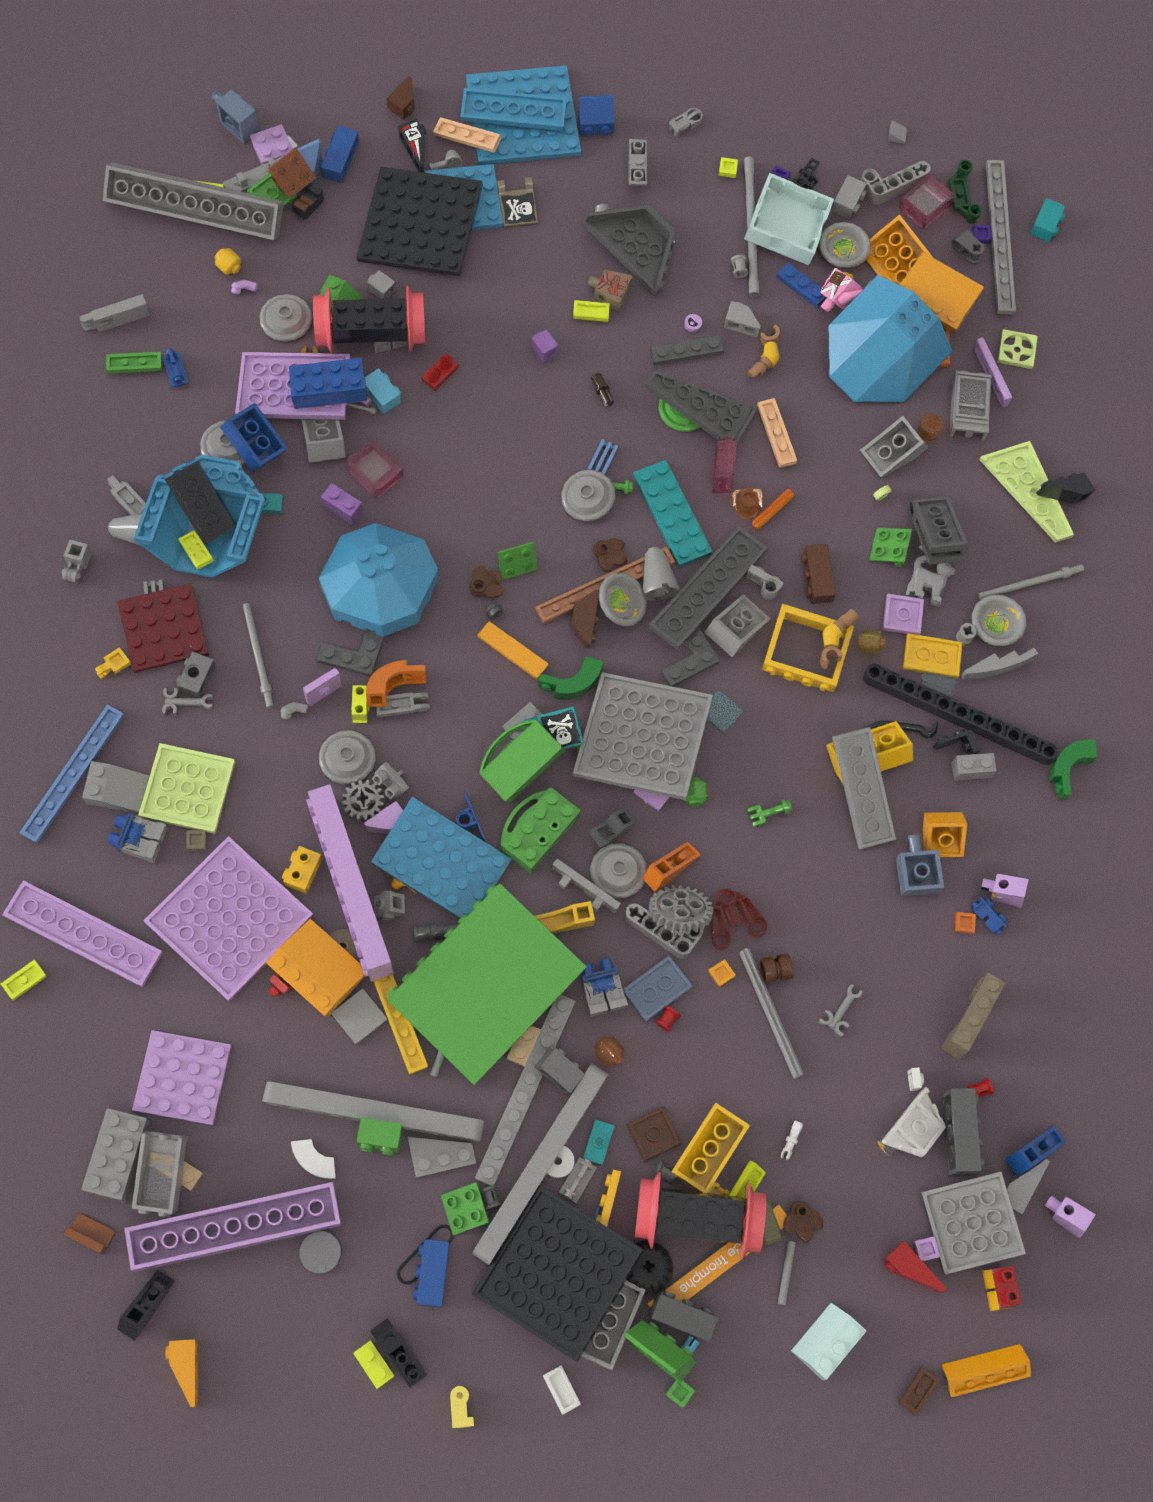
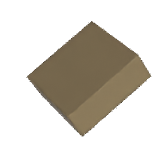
(196, 840)

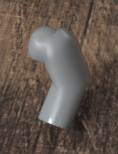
(293, 707)

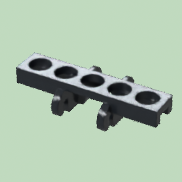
(808, 175)

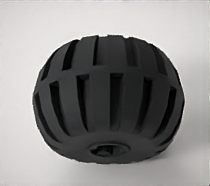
(660, 1273)

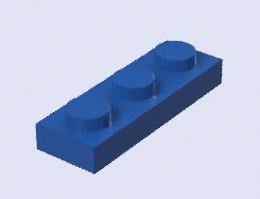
(801, 284)

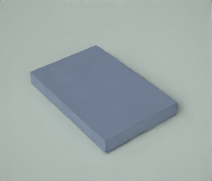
(657, 988)

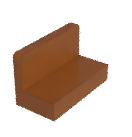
(90, 1233)

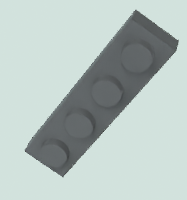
(687, 350)

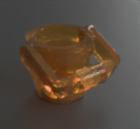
(748, 503)

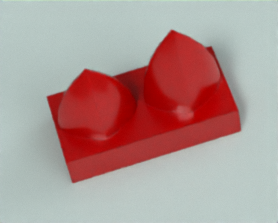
(440, 372)

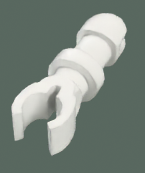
(792, 1139)

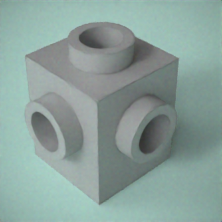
(389, 905)

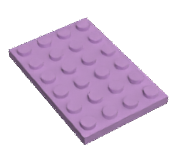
(266, 382)

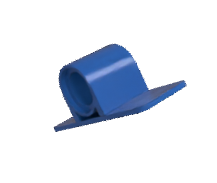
(469, 814)

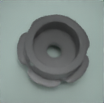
(494, 611)

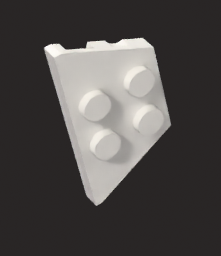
(917, 1126)

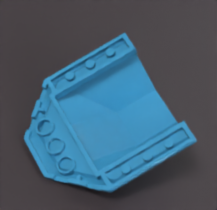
(885, 344)
(165, 520)

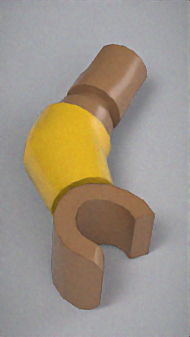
(770, 354)
(832, 635)

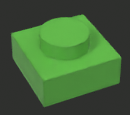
(680, 1393)

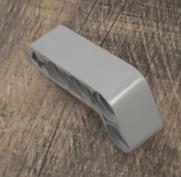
(876, 185)
(655, 934)

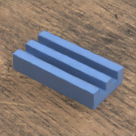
(608, 446)

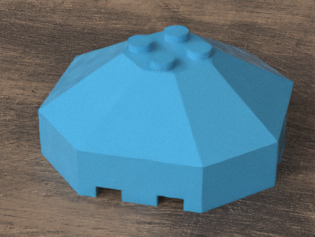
(379, 579)

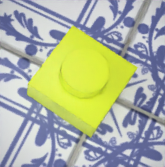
(728, 167)

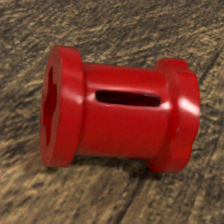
(668, 1019)
(983, 1088)

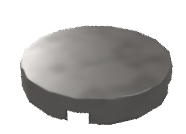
(320, 1252)

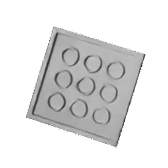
(973, 1223)

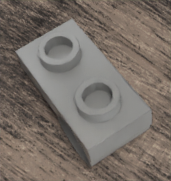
(765, 580)

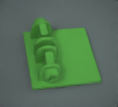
(891, 545)
(517, 560)
(465, 1208)

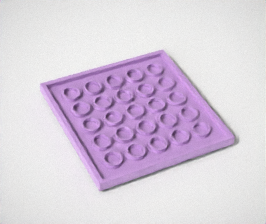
(228, 918)

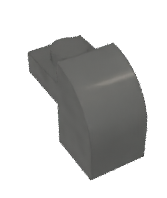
(613, 828)

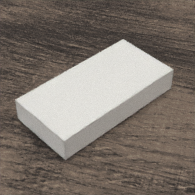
(561, 1390)

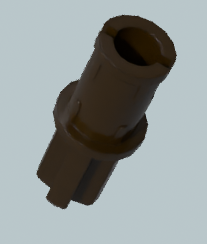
(602, 389)

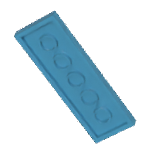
(513, 109)

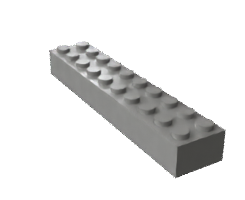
(192, 201)

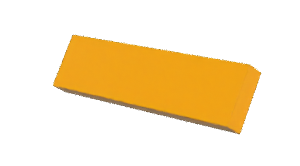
(513, 650)

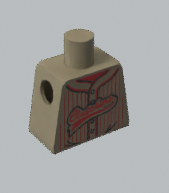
(611, 288)

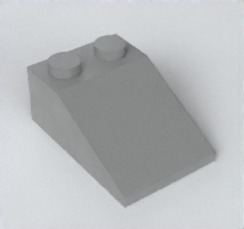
(323, 439)
(894, 447)
(737, 625)
(114, 787)

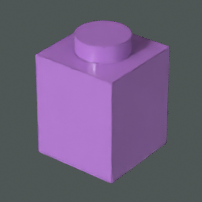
(544, 345)

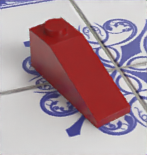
(909, 1266)

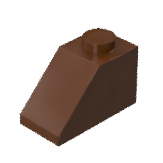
(402, 99)

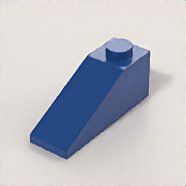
(1035, 1151)

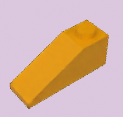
(184, 1363)

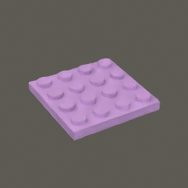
(182, 1078)

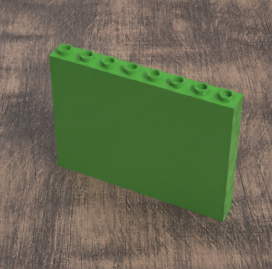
(486, 983)

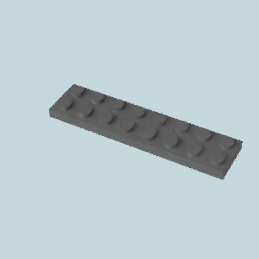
(707, 588)

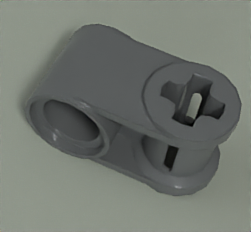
(968, 245)

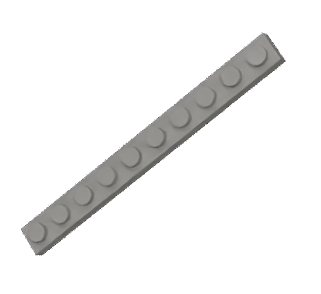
(1000, 237)
(523, 1092)

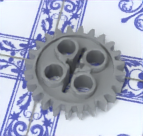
(680, 909)

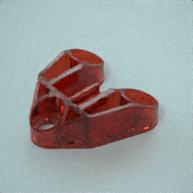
(748, 911)

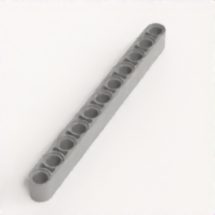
(355, 1108)
(540, 1163)

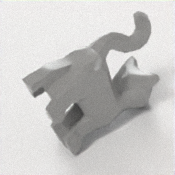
(927, 580)

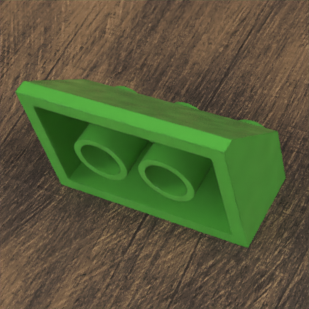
(661, 1349)

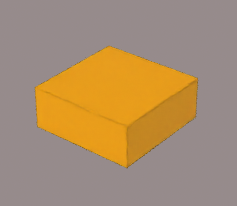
(721, 973)

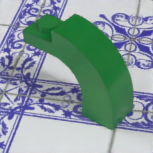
(576, 686)
(1075, 753)

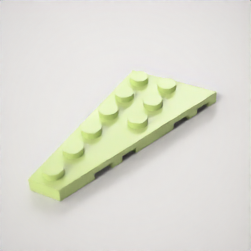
(1022, 476)

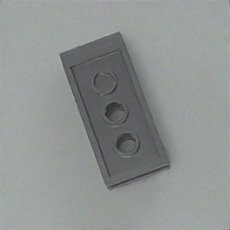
(938, 530)

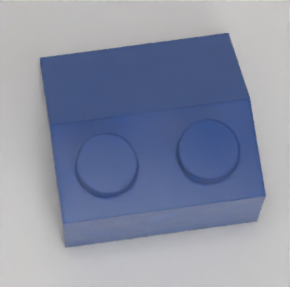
(596, 115)

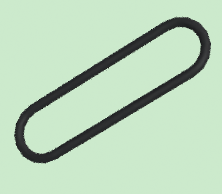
(409, 1258)

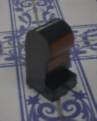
(309, 201)

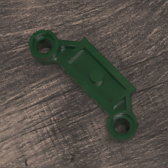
(962, 200)

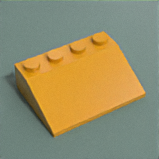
(895, 250)
(942, 290)
(317, 967)

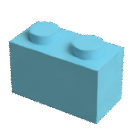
(381, 391)

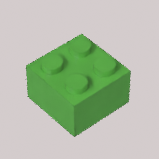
(379, 1136)

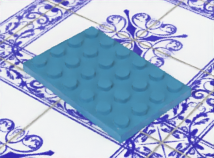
(439, 859)

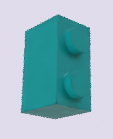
(1047, 220)

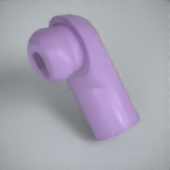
(243, 284)

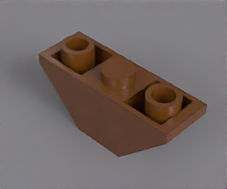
(585, 617)

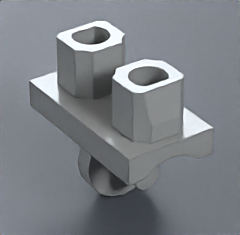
(391, 779)

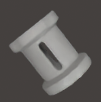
(739, 266)
(970, 630)

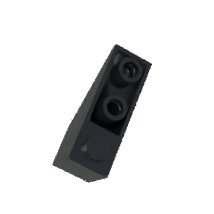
(1069, 489)
(398, 1352)

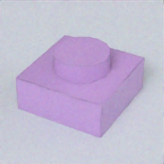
(926, 1248)

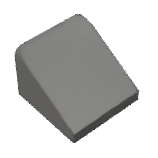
(897, 133)

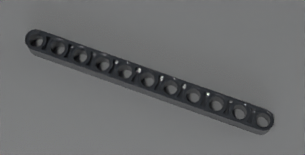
(969, 713)

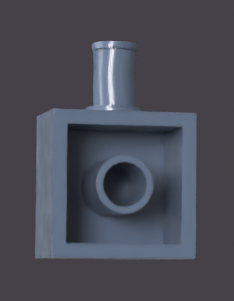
(236, 114)
(919, 870)

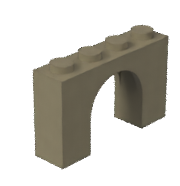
(982, 1001)

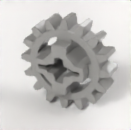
(370, 799)

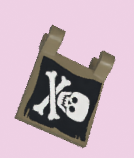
(517, 205)

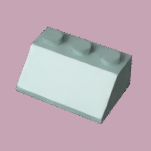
(828, 1341)

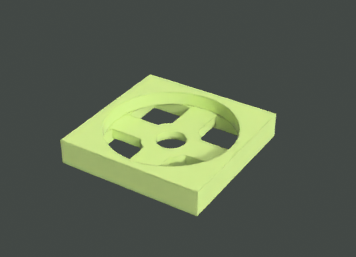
(1002, 357)

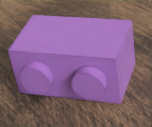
(342, 504)

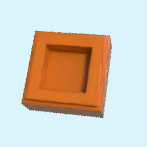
(965, 923)

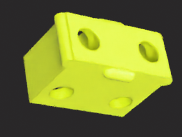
(359, 704)

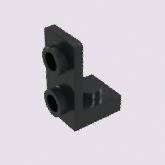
(968, 740)

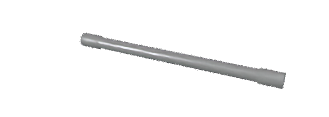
(750, 208)

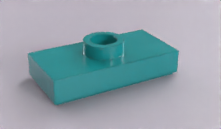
(273, 503)
(598, 1142)

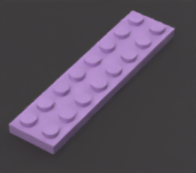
(82, 933)

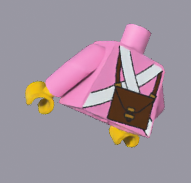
(839, 290)

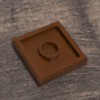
(653, 1134)

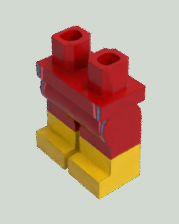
(1006, 1288)

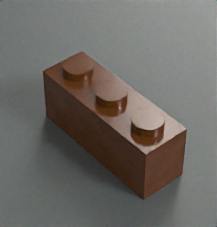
(818, 573)

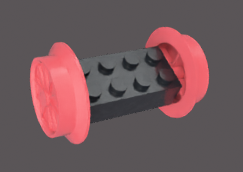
(368, 320)
(701, 1215)

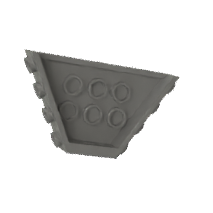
(637, 239)

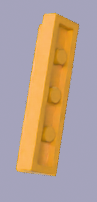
(987, 1370)

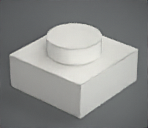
(915, 1079)

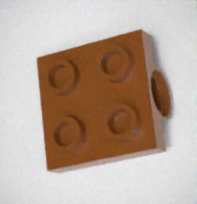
(291, 173)

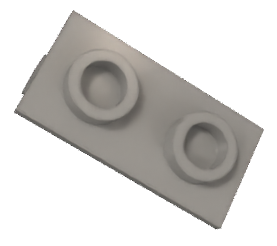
(578, 1179)

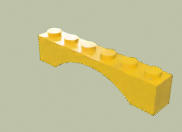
(568, 918)

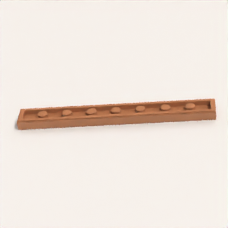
(564, 603)

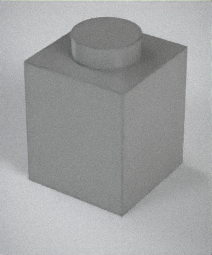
(381, 285)

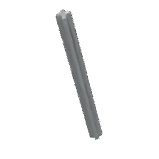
(771, 1013)

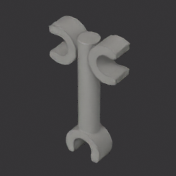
(172, 701)
(834, 1021)

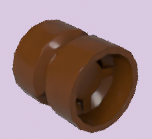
(776, 968)

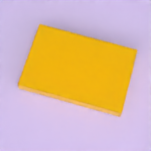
(932, 655)

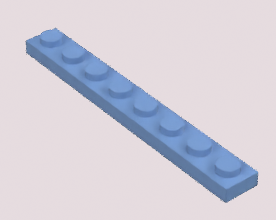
(72, 774)

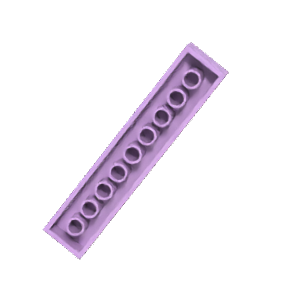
(349, 883)
(232, 1227)

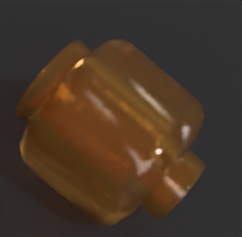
(930, 427)
(609, 1051)

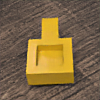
(114, 661)

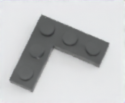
(701, 659)
(358, 662)

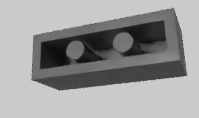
(683, 1315)

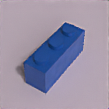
(339, 154)
(431, 1273)

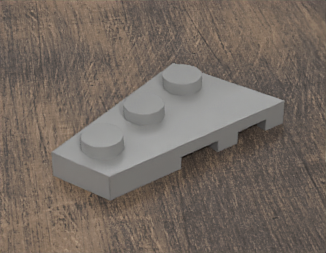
(439, 1156)

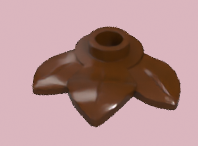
(612, 555)
(488, 581)
(802, 1224)

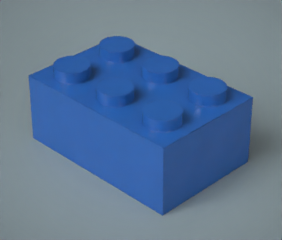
(253, 437)

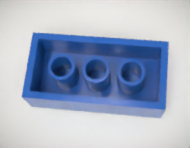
(327, 383)

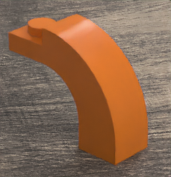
(391, 676)

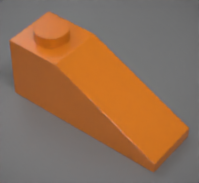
(670, 866)

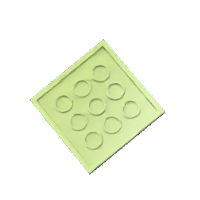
(187, 788)

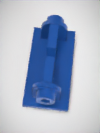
(175, 368)
(995, 920)

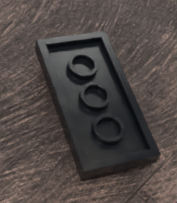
(201, 502)

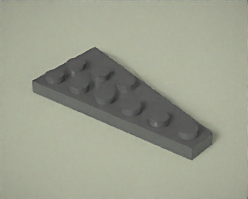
(702, 406)

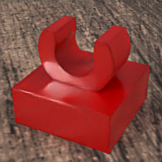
(280, 985)

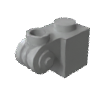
(77, 558)

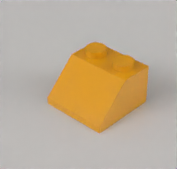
(945, 833)

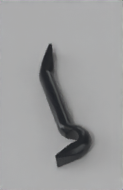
(908, 727)

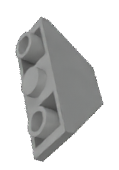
(637, 162)

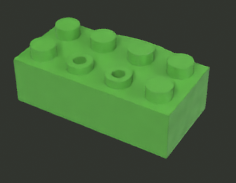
(520, 759)
(538, 828)

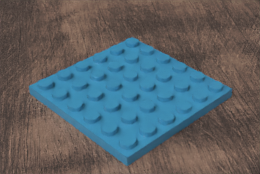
(523, 142)

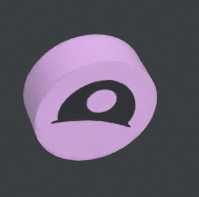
(693, 323)

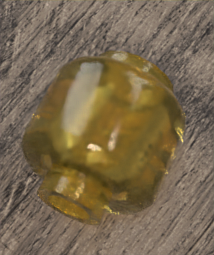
(871, 641)

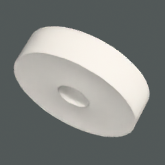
(565, 1167)

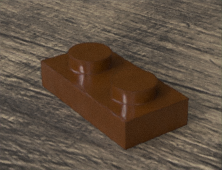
(919, 1391)

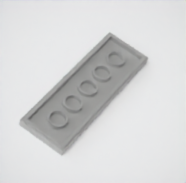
(864, 788)

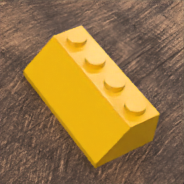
(891, 746)
(710, 1149)

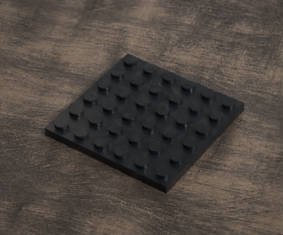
(420, 221)
(558, 1273)

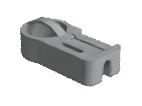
(683, 121)

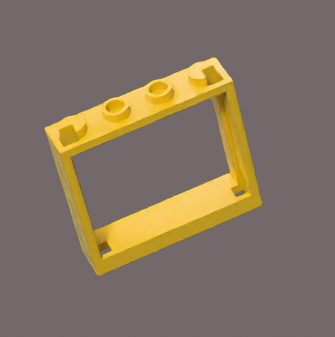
(791, 673)

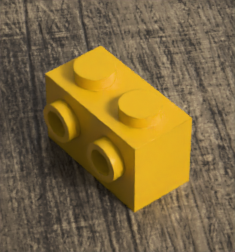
(302, 869)

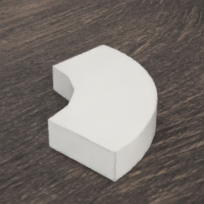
(313, 1161)

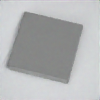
(359, 1016)

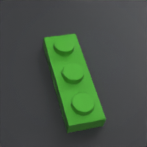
(133, 362)

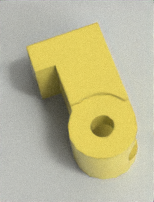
(459, 1399)

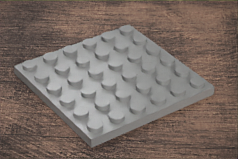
(643, 736)

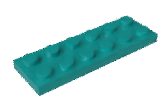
(672, 513)

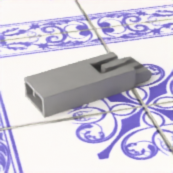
(115, 314)

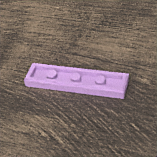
(990, 368)

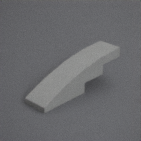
(994, 666)

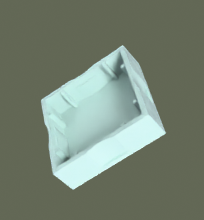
(789, 219)

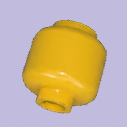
(227, 261)

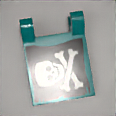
(562, 726)

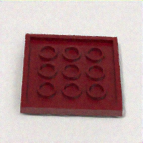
(162, 627)

